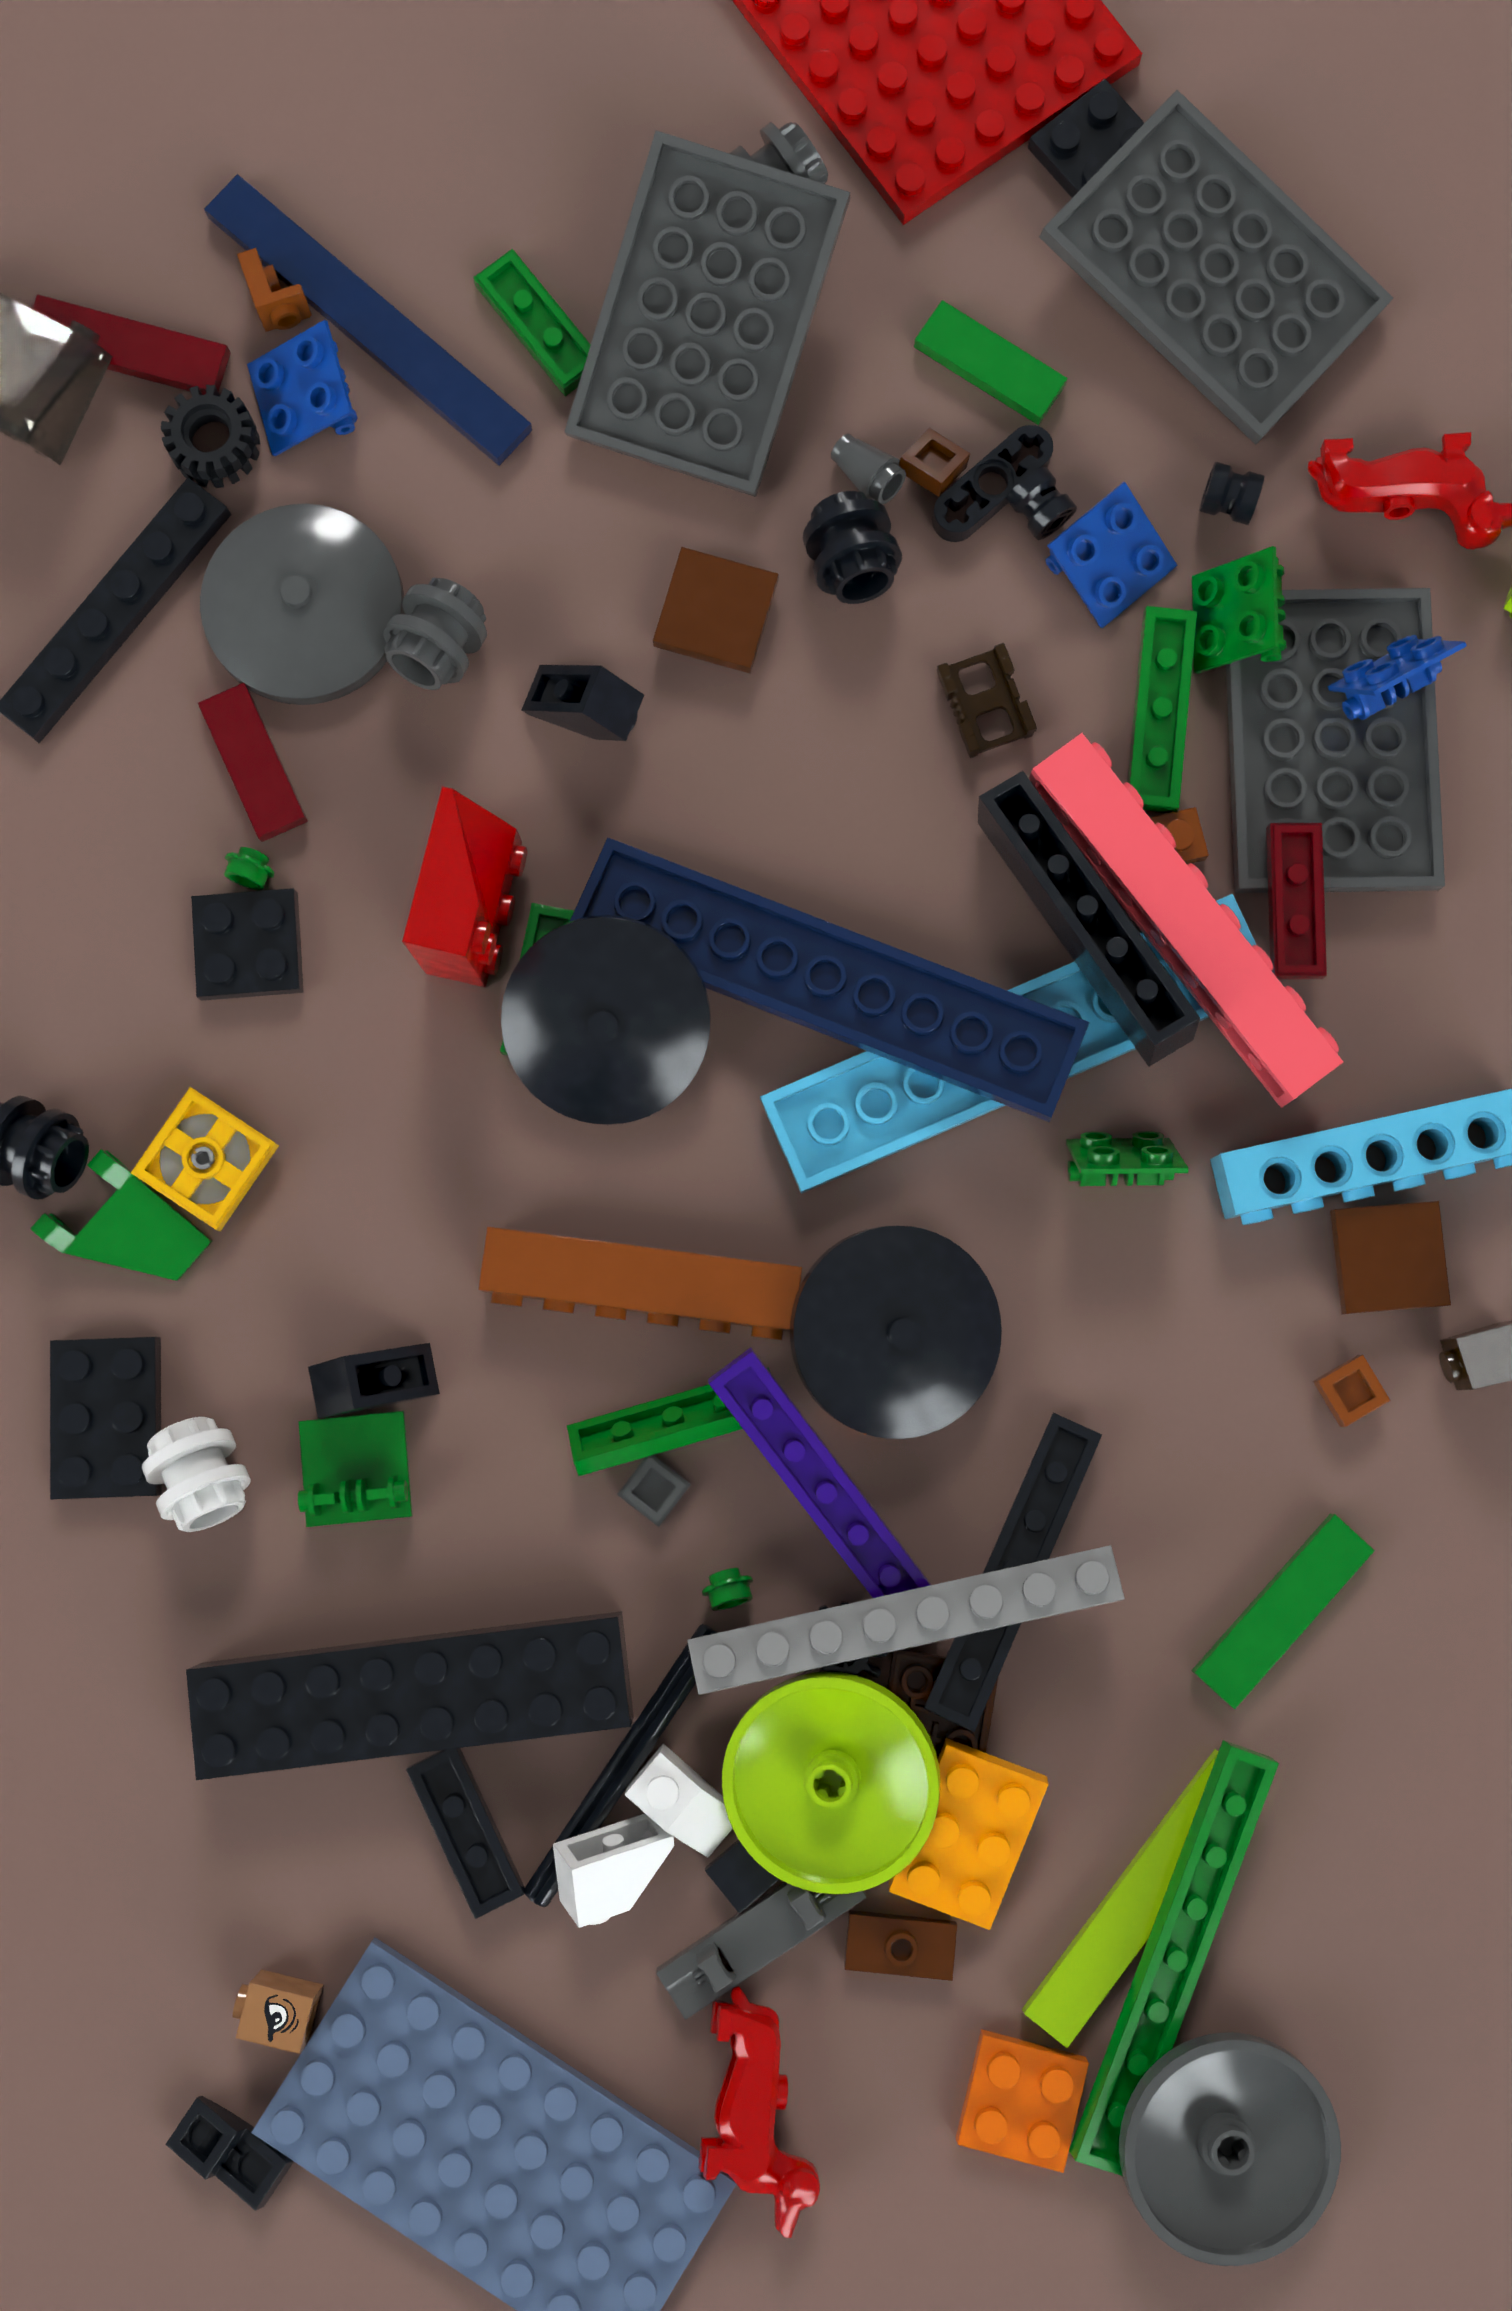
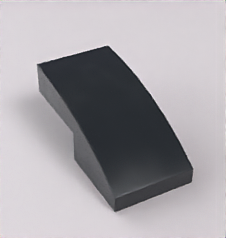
(223, 2146)

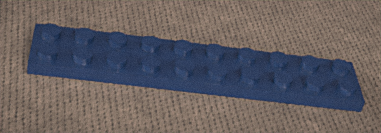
(845, 982)

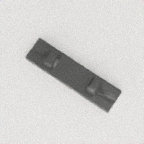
(749, 1943)

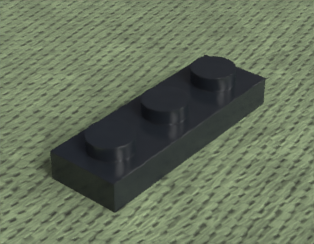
(466, 1831)

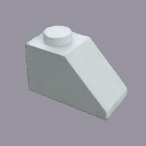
(680, 1801)
(609, 1868)

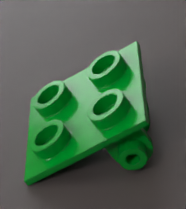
(1239, 611)
(1145, 1155)
(354, 1469)

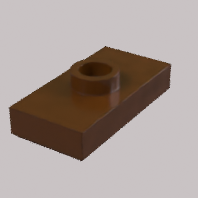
(900, 1945)

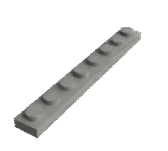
(905, 1620)

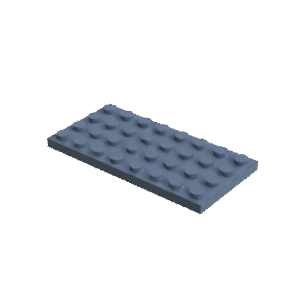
(490, 2148)

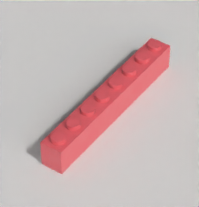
(1185, 921)

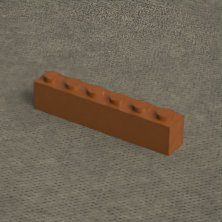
(639, 1280)

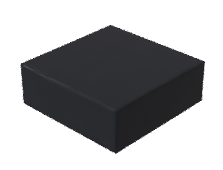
(739, 1876)

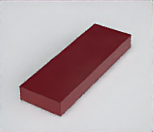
(252, 762)
(1296, 900)

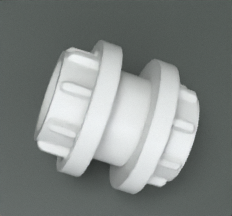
(196, 1474)

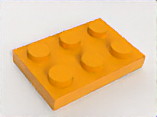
(975, 1836)

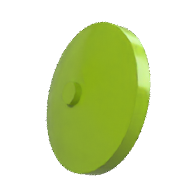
(831, 1783)

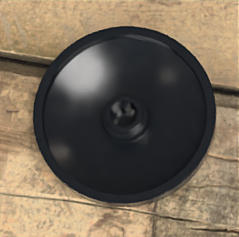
(606, 1019)
(895, 1331)

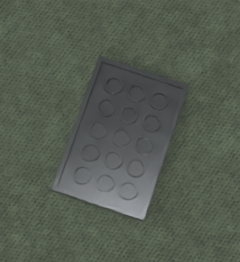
(1215, 266)
(707, 313)
(1309, 763)

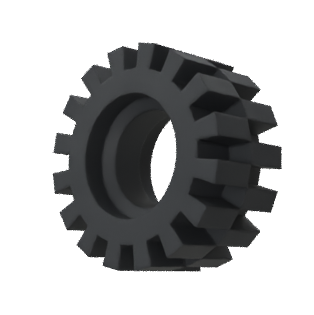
(198, 412)

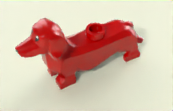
(1412, 482)
(748, 2111)

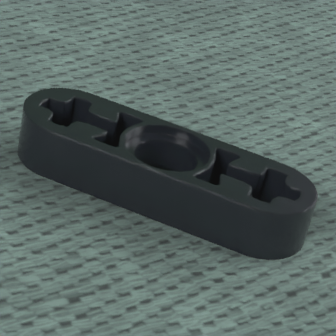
(999, 462)

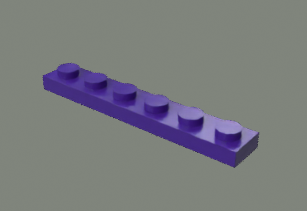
(815, 1477)

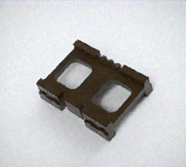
(1001, 696)

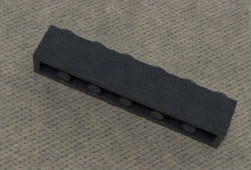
(1087, 919)

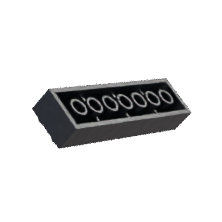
(409, 1695)

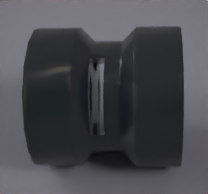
(1231, 493)
(1041, 503)

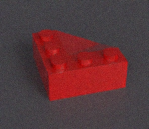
(464, 891)

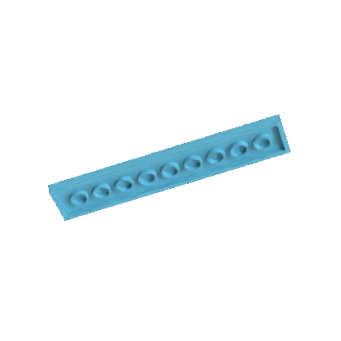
(880, 1107)

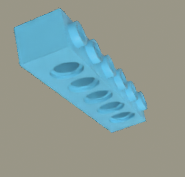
(1241, 1171)

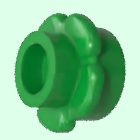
(248, 868)
(728, 1589)

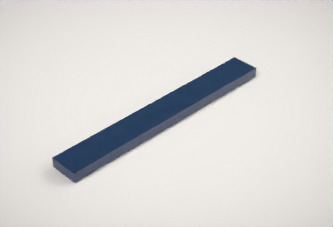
(369, 320)

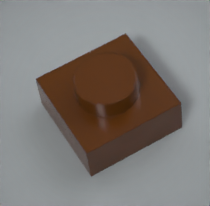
(934, 462)

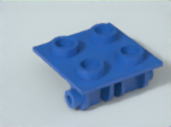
(302, 389)
(1111, 555)
(1405, 669)

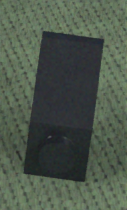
(584, 701)
(373, 1380)

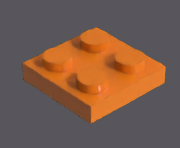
(1022, 2101)

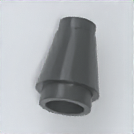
(869, 468)

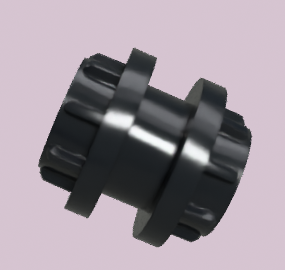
(852, 547)
(40, 1148)

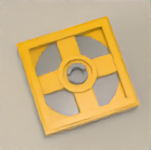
(205, 1159)

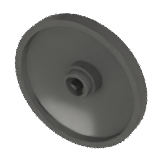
(300, 603)
(1229, 2149)

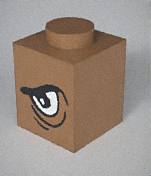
(277, 2010)

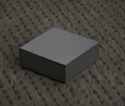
(654, 1489)

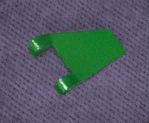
(131, 1229)

